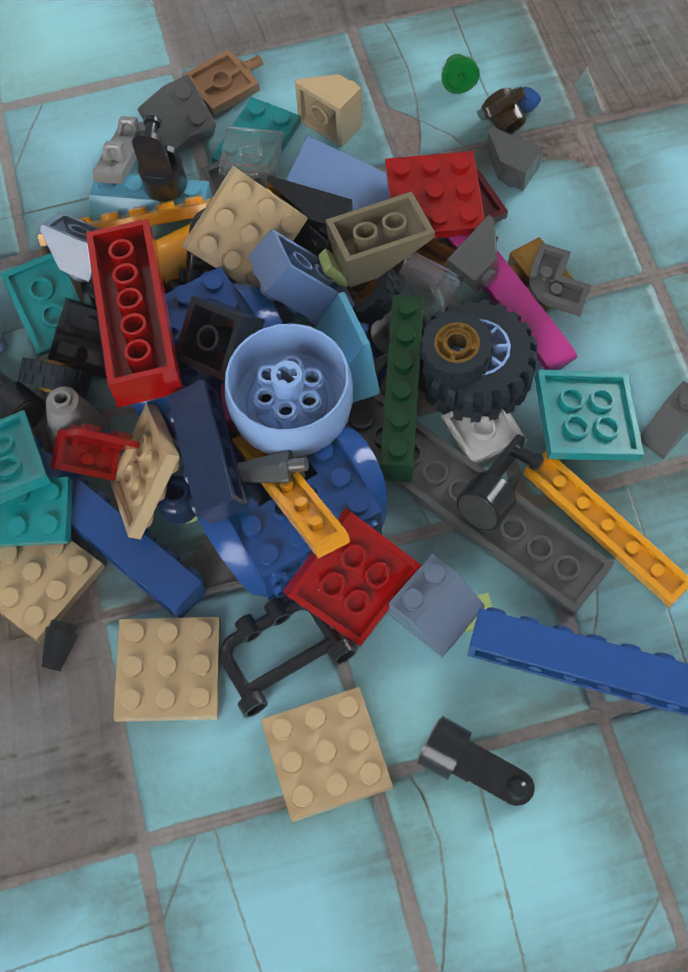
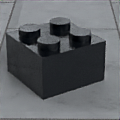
(213, 334)

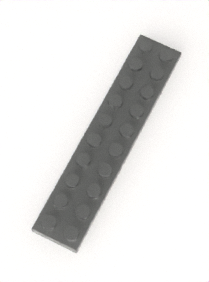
(524, 542)

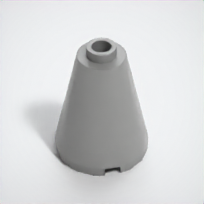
(69, 408)

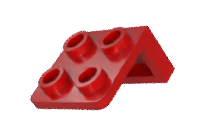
(89, 451)

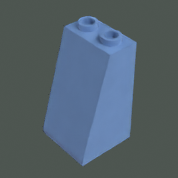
(338, 174)

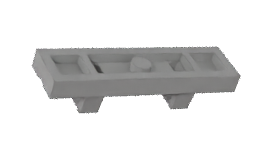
(118, 153)

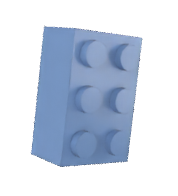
(294, 277)

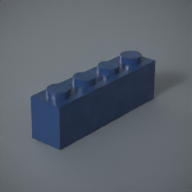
(206, 452)

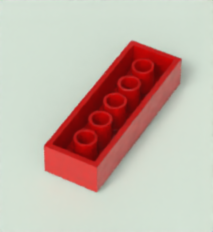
(133, 313)

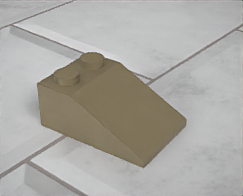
(377, 237)

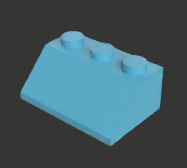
(344, 328)

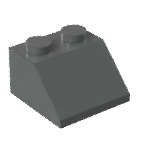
(182, 114)

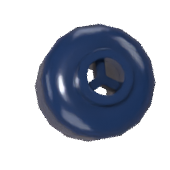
(176, 503)

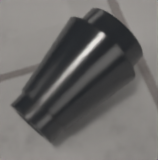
(57, 644)

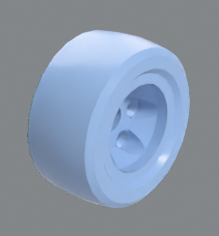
(265, 366)

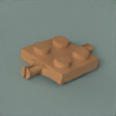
(225, 80)

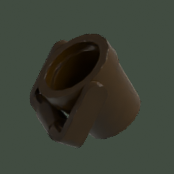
(504, 109)

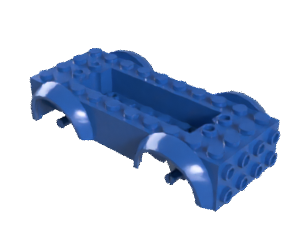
(261, 541)

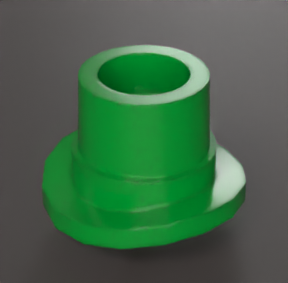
(459, 74)

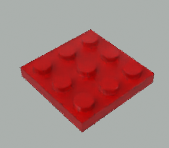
(444, 188)
(353, 582)

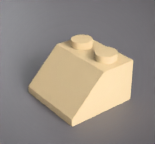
(330, 106)

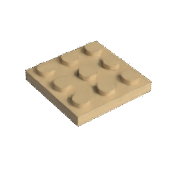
(237, 222)
(145, 472)
(43, 583)
(168, 669)
(326, 754)

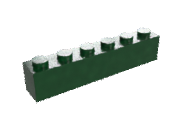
(402, 389)

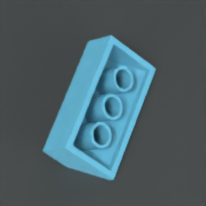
(131, 194)

